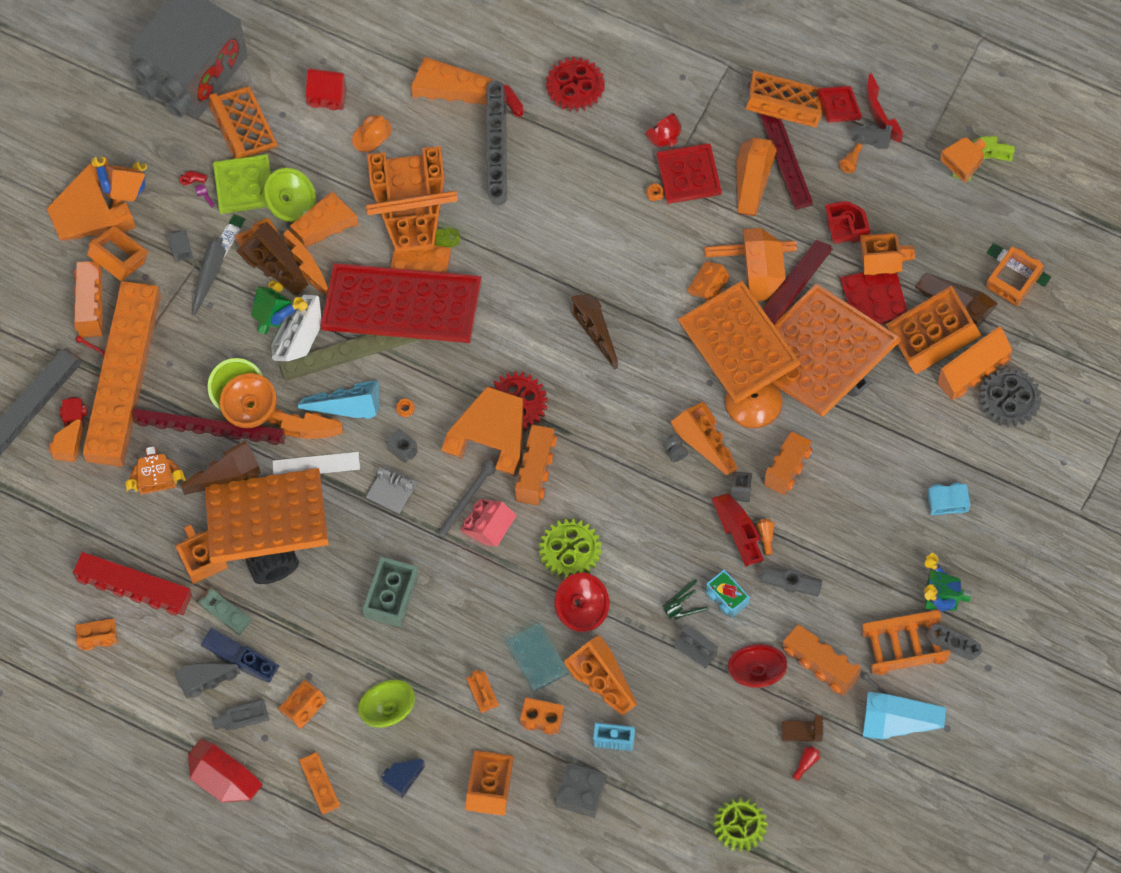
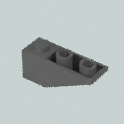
(200, 677)

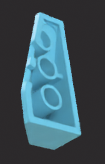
(896, 716)

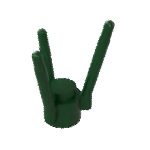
(673, 607)

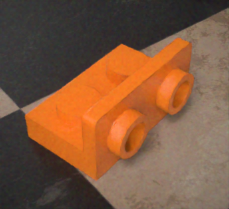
(96, 633)
(302, 704)

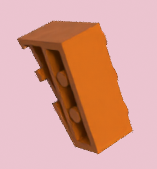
(324, 219)
(788, 463)

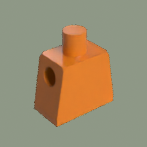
(963, 157)

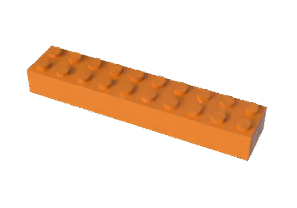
(122, 374)

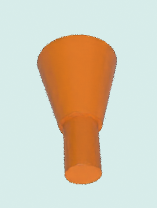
(849, 162)
(766, 530)

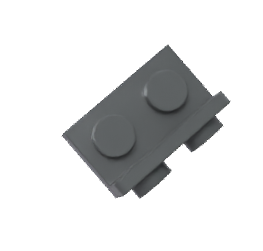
(696, 646)

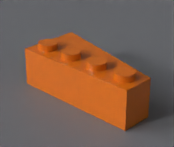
(535, 462)

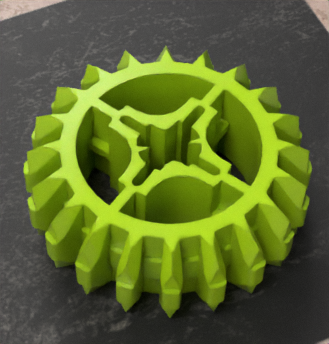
(732, 827)

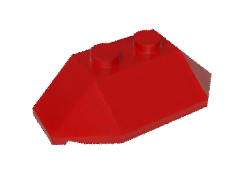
(221, 774)

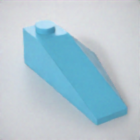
(354, 402)

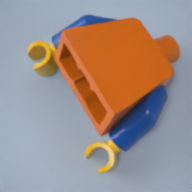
(120, 182)

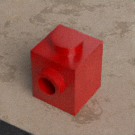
(72, 410)

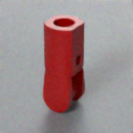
(513, 102)

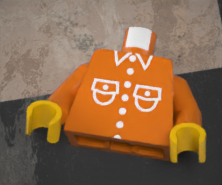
(154, 473)

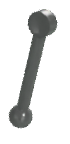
(865, 676)

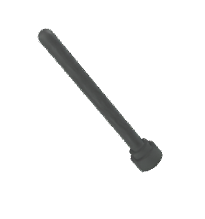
(487, 469)

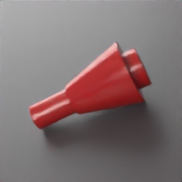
(807, 760)

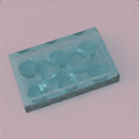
(537, 657)

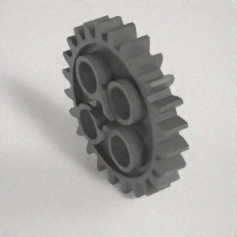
(998, 385)

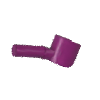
(201, 190)

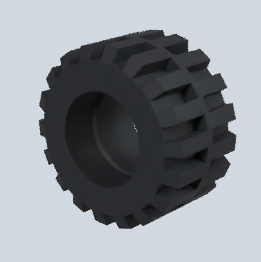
(272, 567)

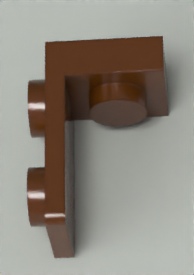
(803, 730)

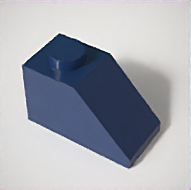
(402, 776)

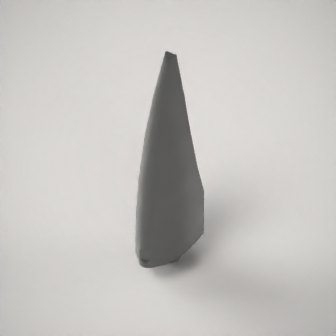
(209, 268)

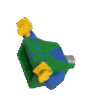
(272, 307)
(941, 589)

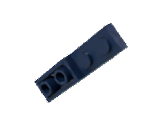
(234, 653)

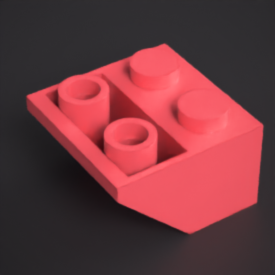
(488, 522)

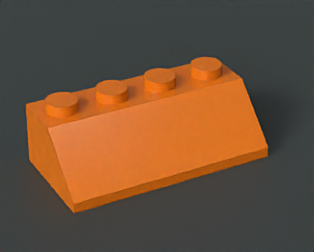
(975, 364)

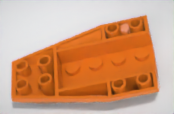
(407, 178)

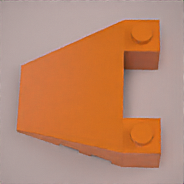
(83, 211)
(494, 422)

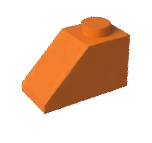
(67, 442)

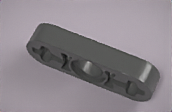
(944, 642)

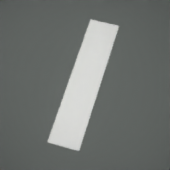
(325, 463)

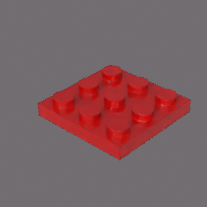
(689, 173)
(875, 295)

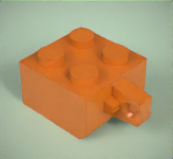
(883, 253)
(196, 556)

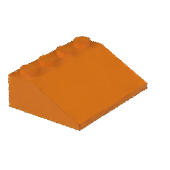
(934, 330)

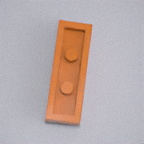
(319, 783)

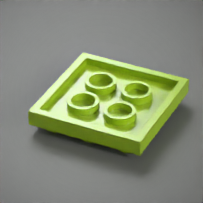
(241, 183)

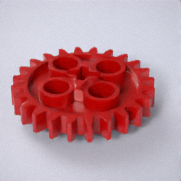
(581, 98)
(532, 408)

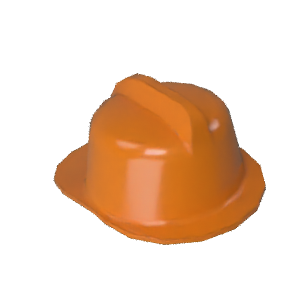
(371, 133)

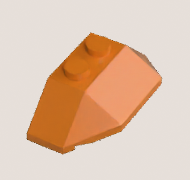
(763, 263)

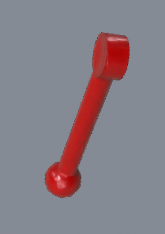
(79, 339)

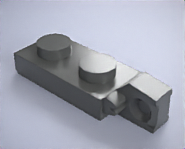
(242, 716)

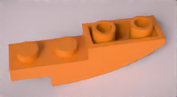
(311, 427)

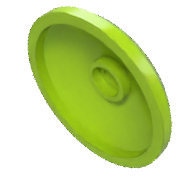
(295, 188)
(225, 372)
(386, 703)

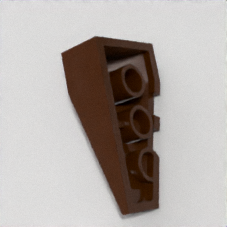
(976, 302)
(590, 317)
(235, 466)

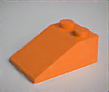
(489, 783)

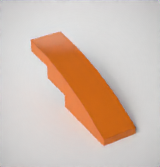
(307, 264)

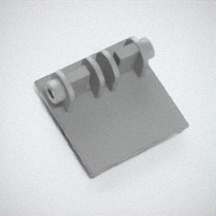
(391, 489)

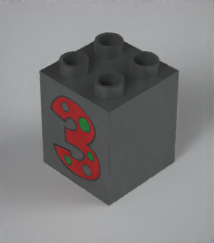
(187, 55)

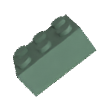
(391, 592)

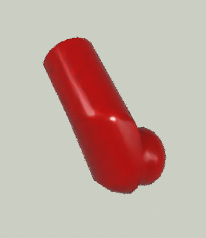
(191, 177)

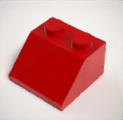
(325, 89)

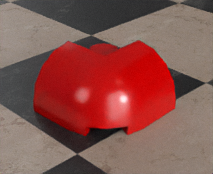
(846, 222)

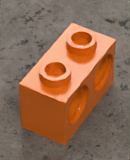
(543, 711)

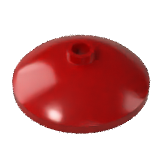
(591, 598)
(757, 665)

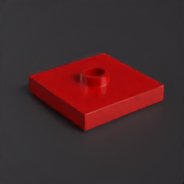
(839, 104)

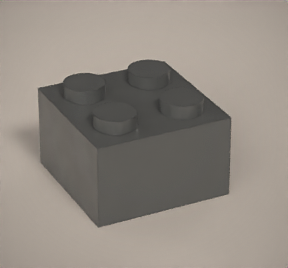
(581, 790)

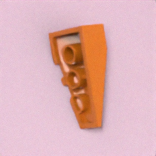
(600, 671)

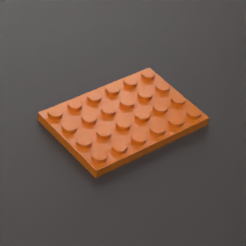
(739, 342)

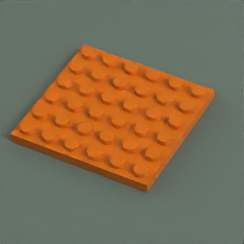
(833, 347)
(265, 515)

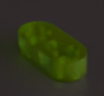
(443, 237)

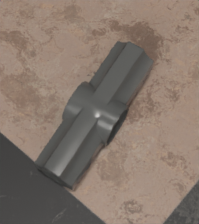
(779, 577)

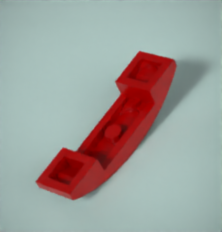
(877, 112)

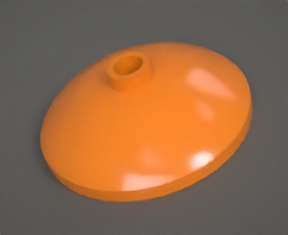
(241, 393)
(756, 411)

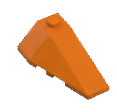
(753, 169)
(699, 431)

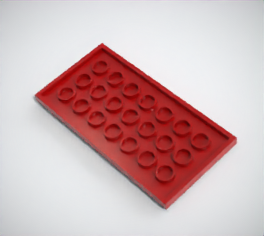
(401, 303)

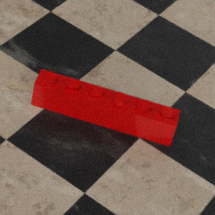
(132, 583)

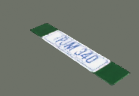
(231, 231)
(999, 253)

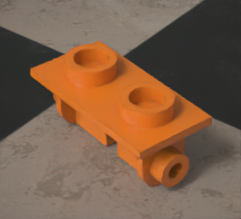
(482, 691)

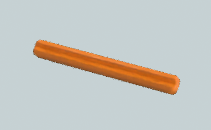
(412, 202)
(738, 249)

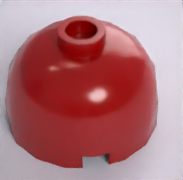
(665, 132)

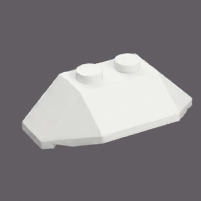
(298, 331)

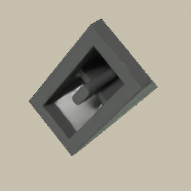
(741, 486)

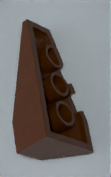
(269, 253)

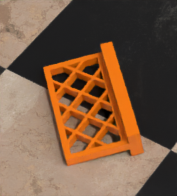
(781, 107)
(227, 125)

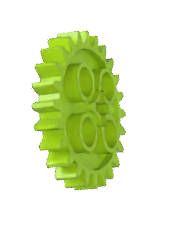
(558, 536)

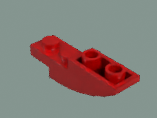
(740, 526)

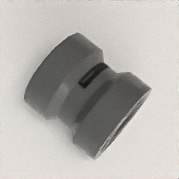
(675, 448)

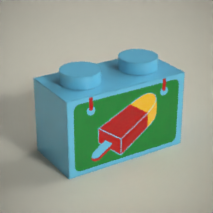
(727, 594)

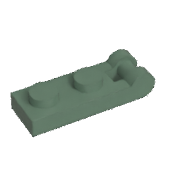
(225, 611)

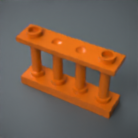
(892, 627)

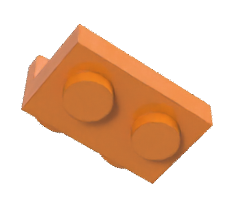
(709, 281)

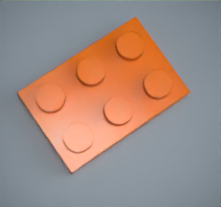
(424, 260)

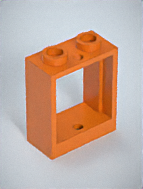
(111, 263)
(1005, 290)

